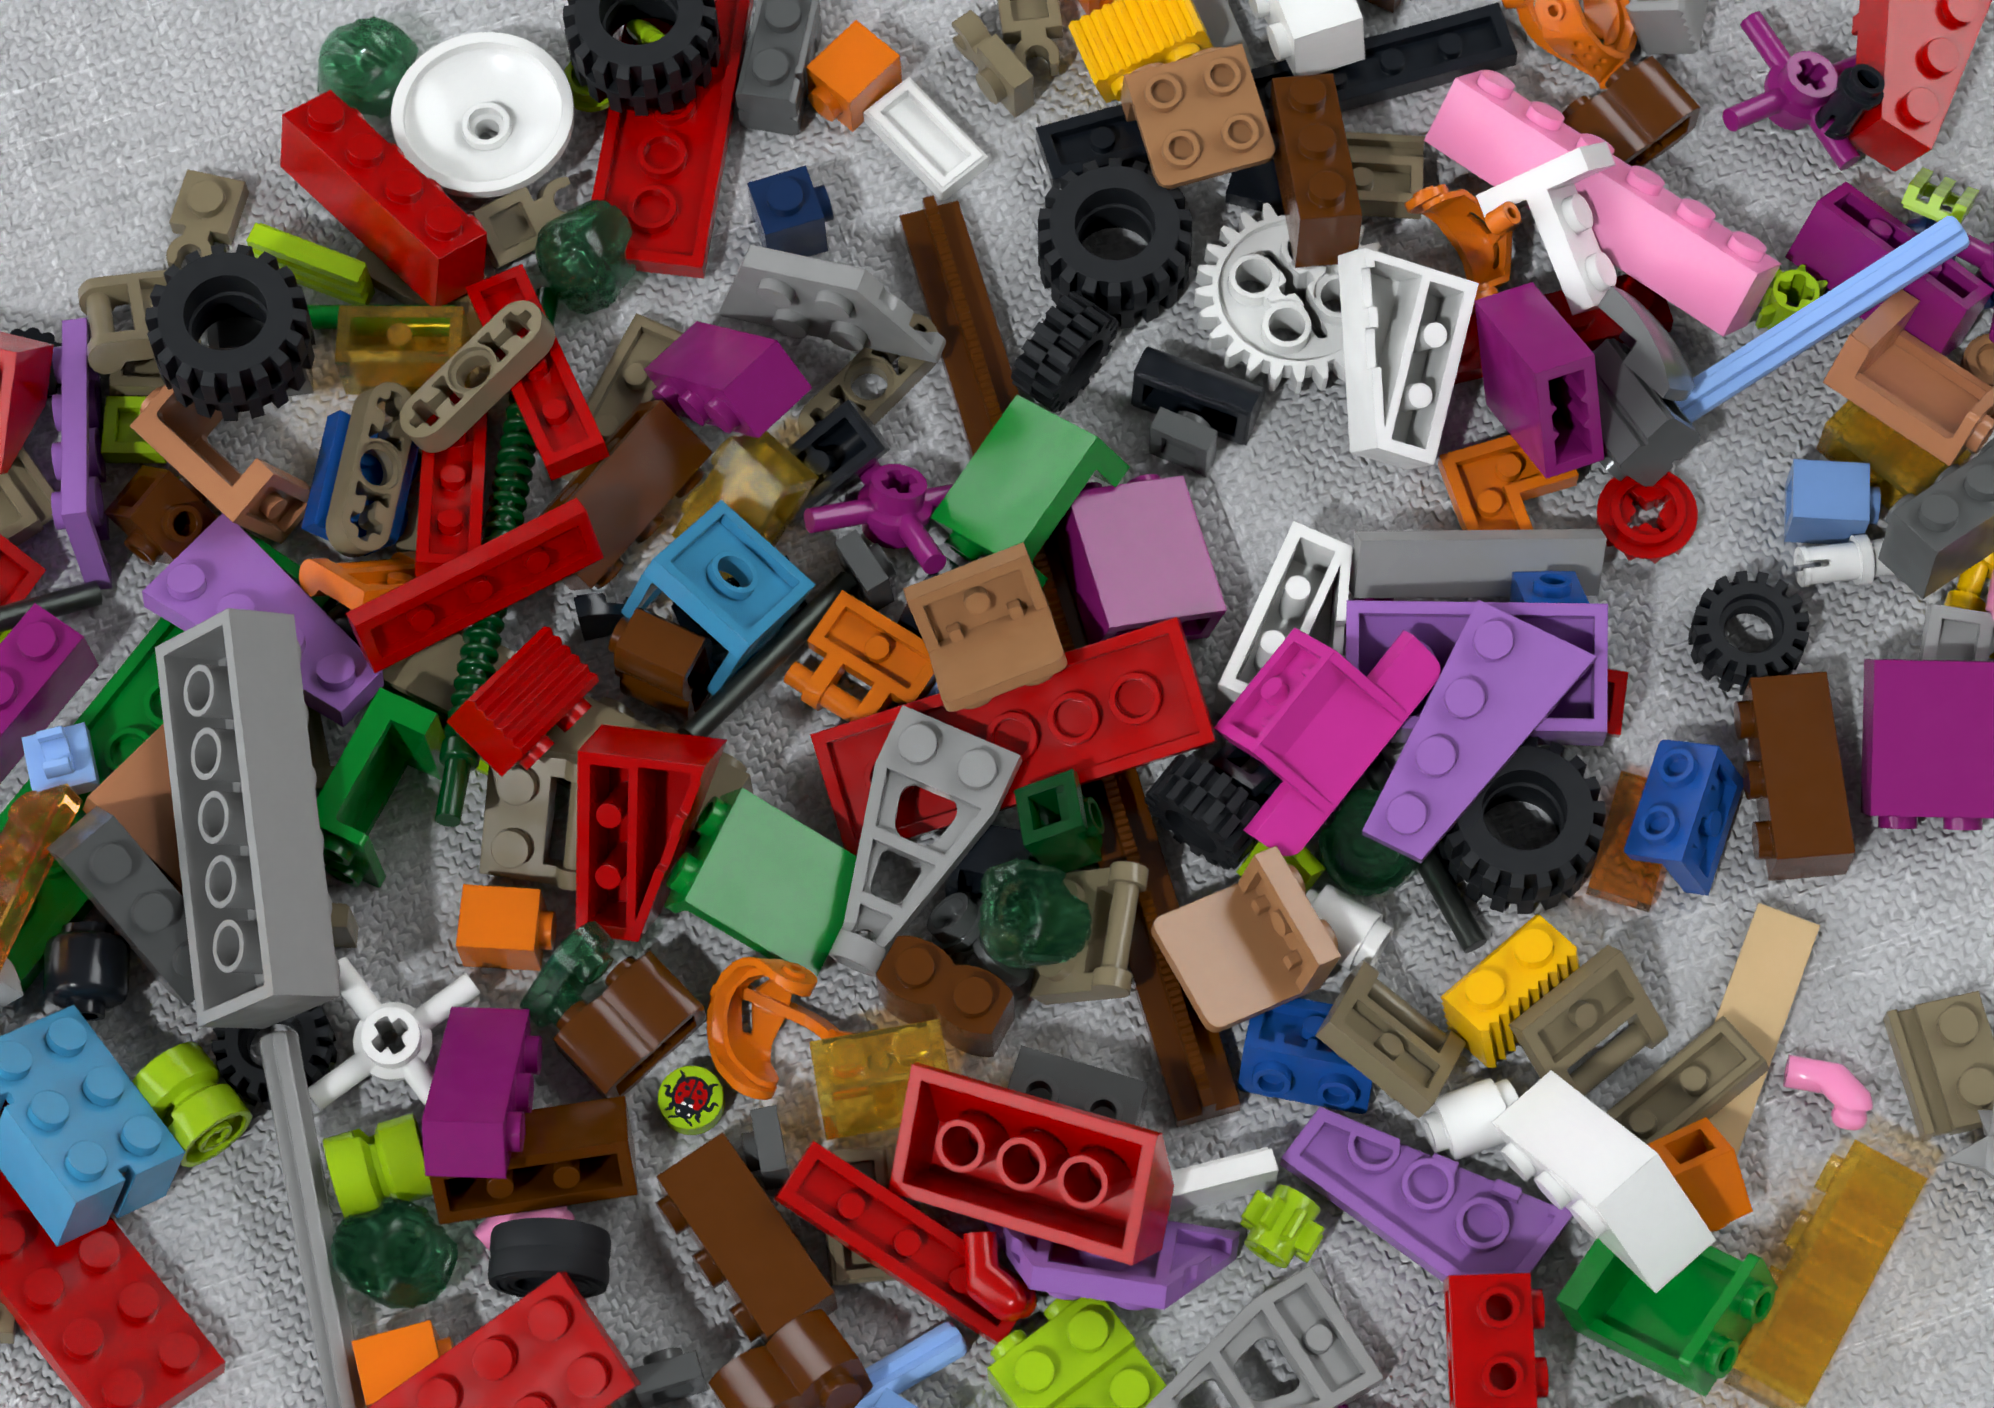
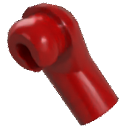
(991, 1285)

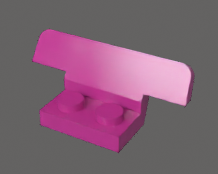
(1321, 727)

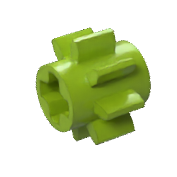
(1788, 286)
(1282, 1226)

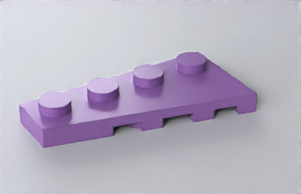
(78, 456)
(232, 571)
(1480, 712)
(1424, 1202)

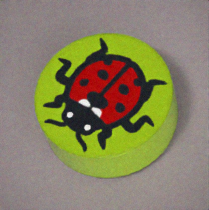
(691, 1100)

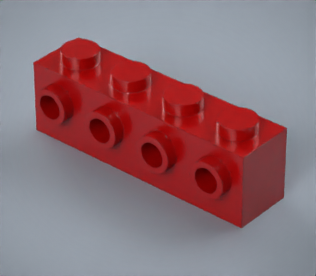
(383, 198)
(1492, 1341)

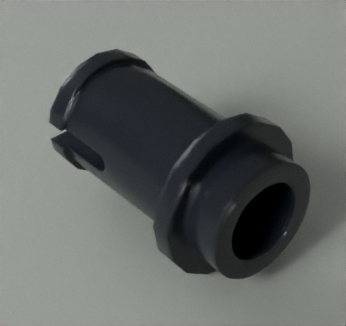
(1858, 90)

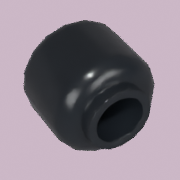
(86, 968)

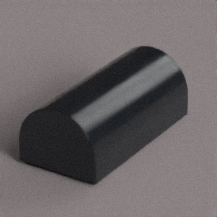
(1182, 385)
(837, 452)

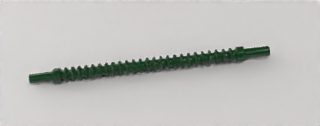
(483, 637)

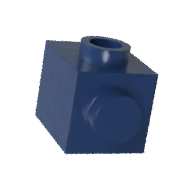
(791, 212)

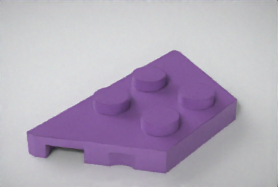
(1186, 1261)

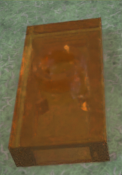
(1614, 873)

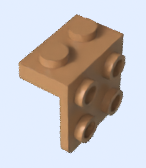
(1198, 116)
(986, 628)
(1248, 944)

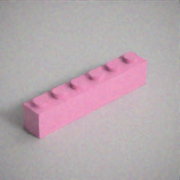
(1636, 221)

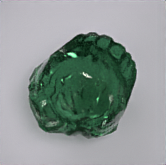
(365, 64)
(586, 256)
(1355, 861)
(1031, 915)
(394, 1254)

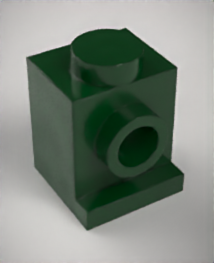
(1059, 822)

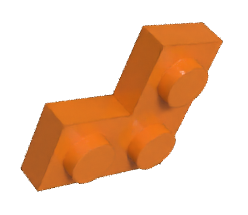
(1492, 482)

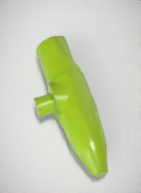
(643, 31)

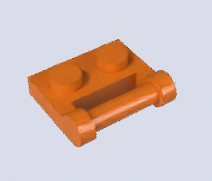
(356, 581)

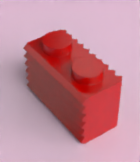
(523, 701)

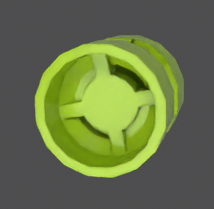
(191, 1103)
(378, 1165)

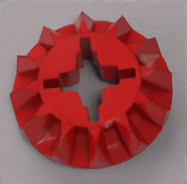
(1675, 520)

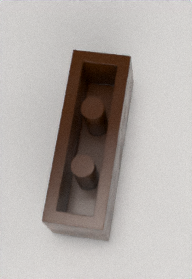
(1314, 169)
(623, 494)
(1795, 776)
(567, 1159)
(741, 1240)

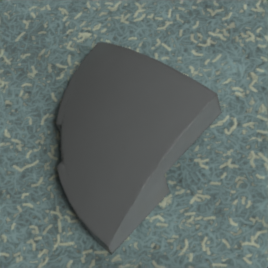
(1653, 350)

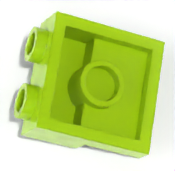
(1074, 1362)

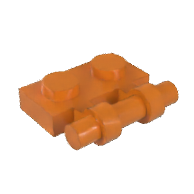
(869, 648)

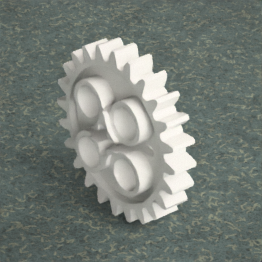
(1246, 318)

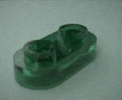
(568, 972)

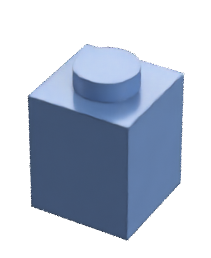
(1829, 501)

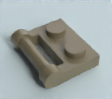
(98, 298)
(521, 822)
(1102, 965)
(1584, 1013)
(1390, 1041)

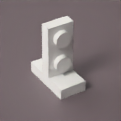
(1564, 221)

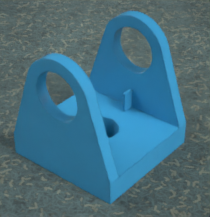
(737, 617)

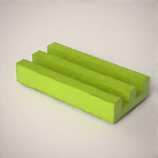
(1938, 196)
(315, 264)

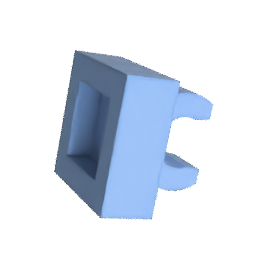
(61, 757)

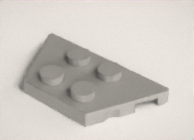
(827, 302)

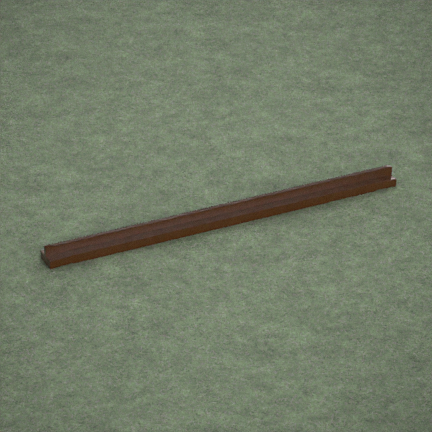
(982, 389)

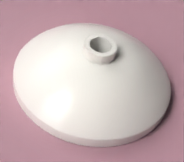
(479, 87)

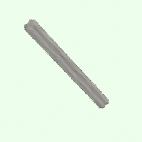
(311, 1218)

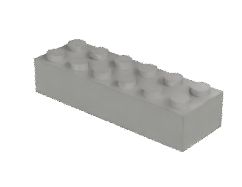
(247, 820)

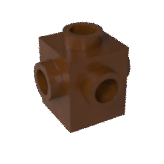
(160, 514)

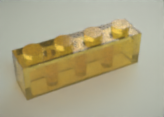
(1826, 1275)

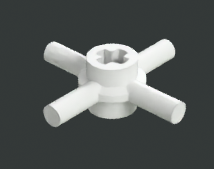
(375, 1022)

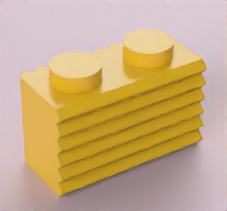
(1135, 35)
(1506, 987)

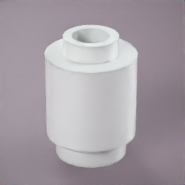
(1356, 926)
(1463, 1118)

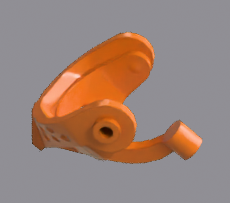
(1574, 35)
(1481, 246)
(744, 1056)

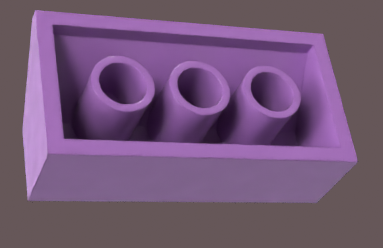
(1582, 711)

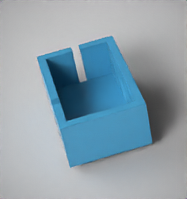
(77, 1129)

